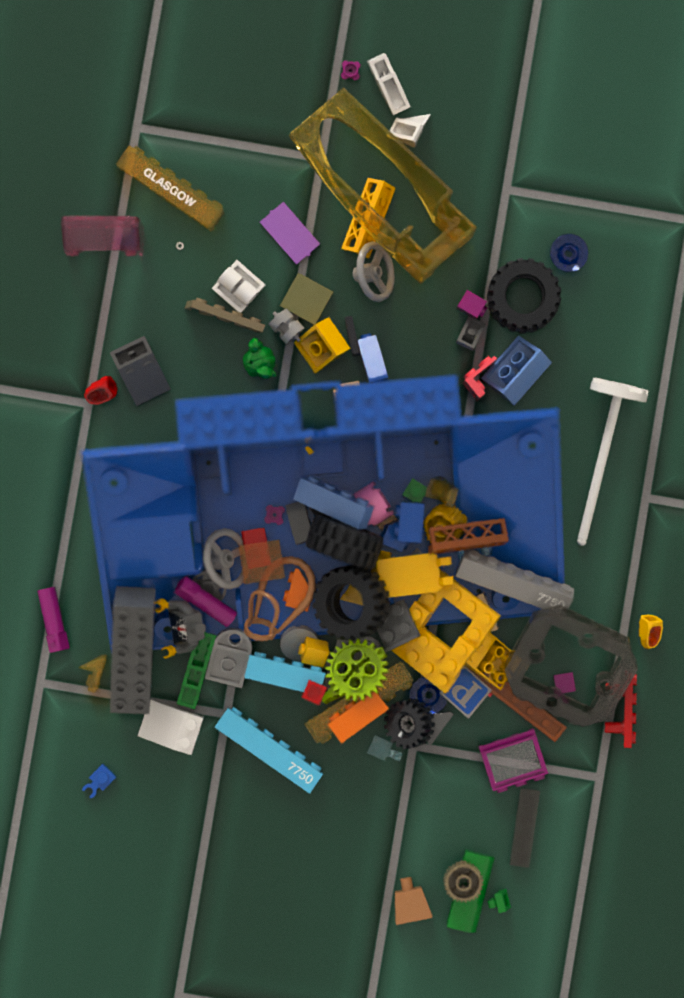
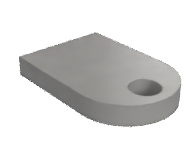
(229, 658)

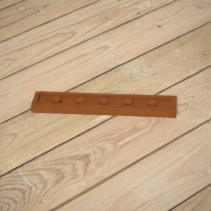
(537, 717)

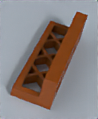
(470, 543)

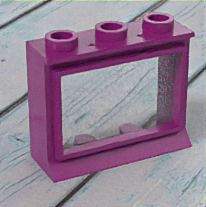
(513, 760)

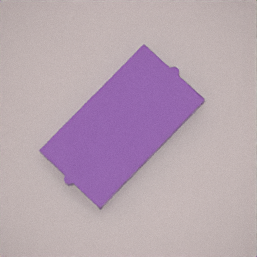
(289, 233)

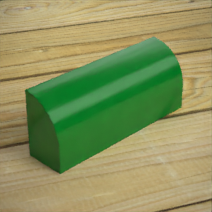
(466, 915)

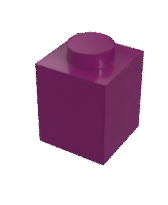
(472, 305)

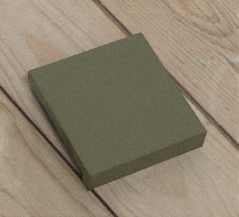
(306, 299)

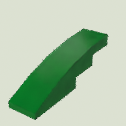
(196, 672)

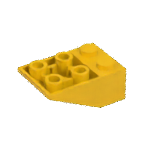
(490, 659)

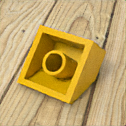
(322, 345)

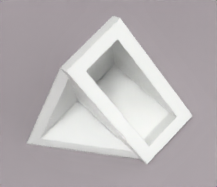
(409, 129)

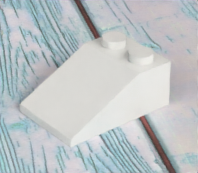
(171, 727)

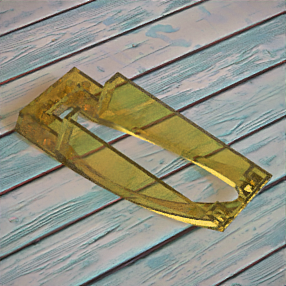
(430, 188)

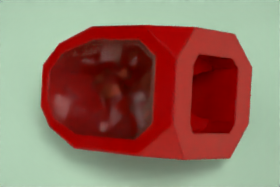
(101, 391)

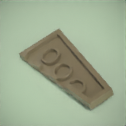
(236, 317)

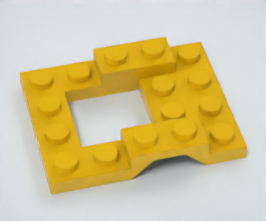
(429, 653)

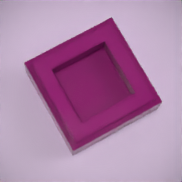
(565, 682)

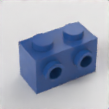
(410, 521)

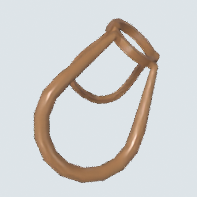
(261, 592)

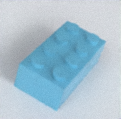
(281, 673)

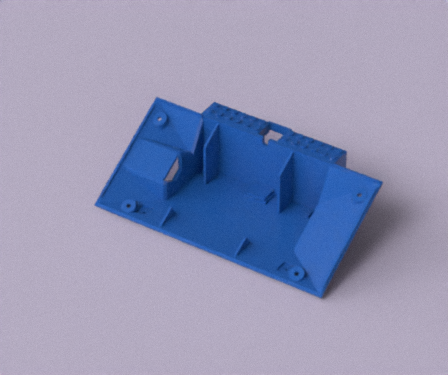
(258, 460)

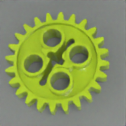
(368, 682)

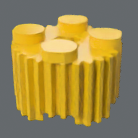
(444, 516)

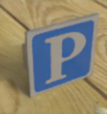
(467, 692)

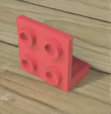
(476, 388)

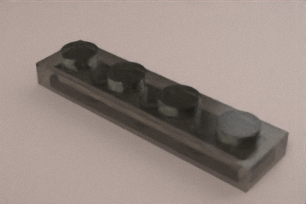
(524, 827)

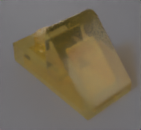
(442, 490)
(96, 666)

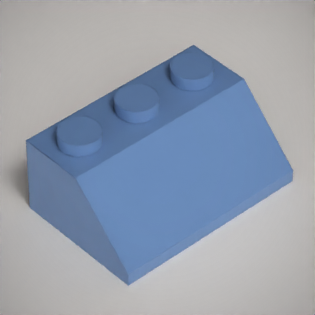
(516, 370)

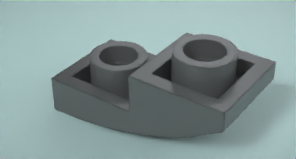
(298, 521)

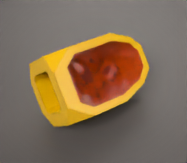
(650, 630)

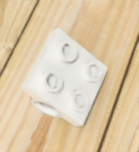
(238, 286)

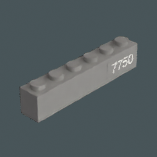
(513, 581)

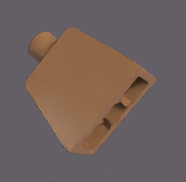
(410, 903)

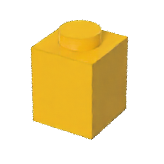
(314, 652)

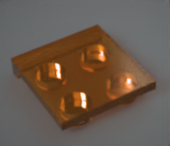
(261, 562)

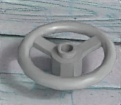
(372, 272)
(222, 559)

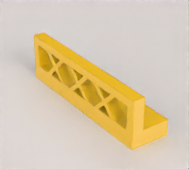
(379, 201)

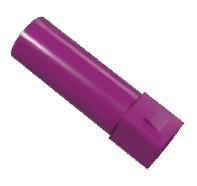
(193, 593)
(56, 635)

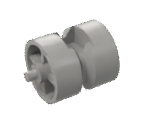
(286, 326)

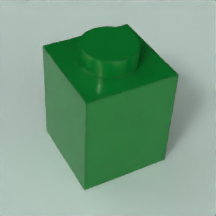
(415, 491)

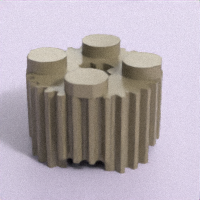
(463, 892)

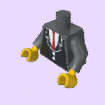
(185, 626)

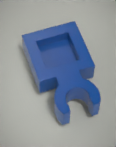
(101, 779)

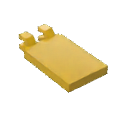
(413, 574)

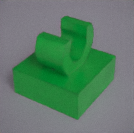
(500, 901)

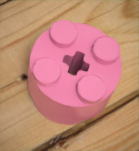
(377, 500)

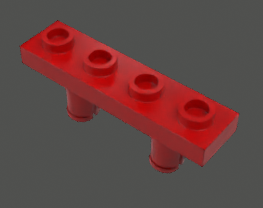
(625, 726)

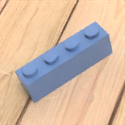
(333, 502)

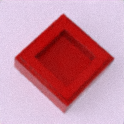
(314, 692)

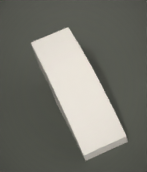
(388, 83)

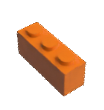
(356, 716)

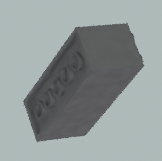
(132, 650)

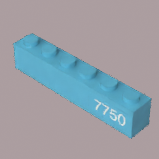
(269, 750)

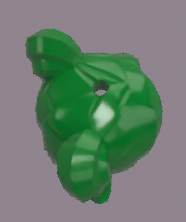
(262, 359)

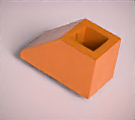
(297, 590)

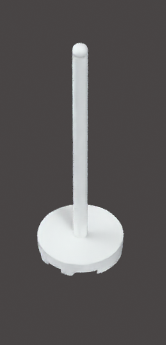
(618, 391)

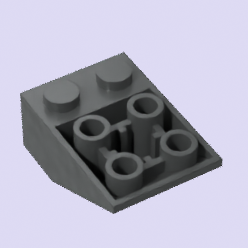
(140, 370)

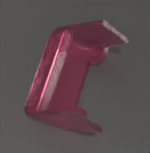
(102, 234)

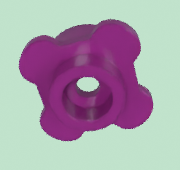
(350, 65)
(279, 512)

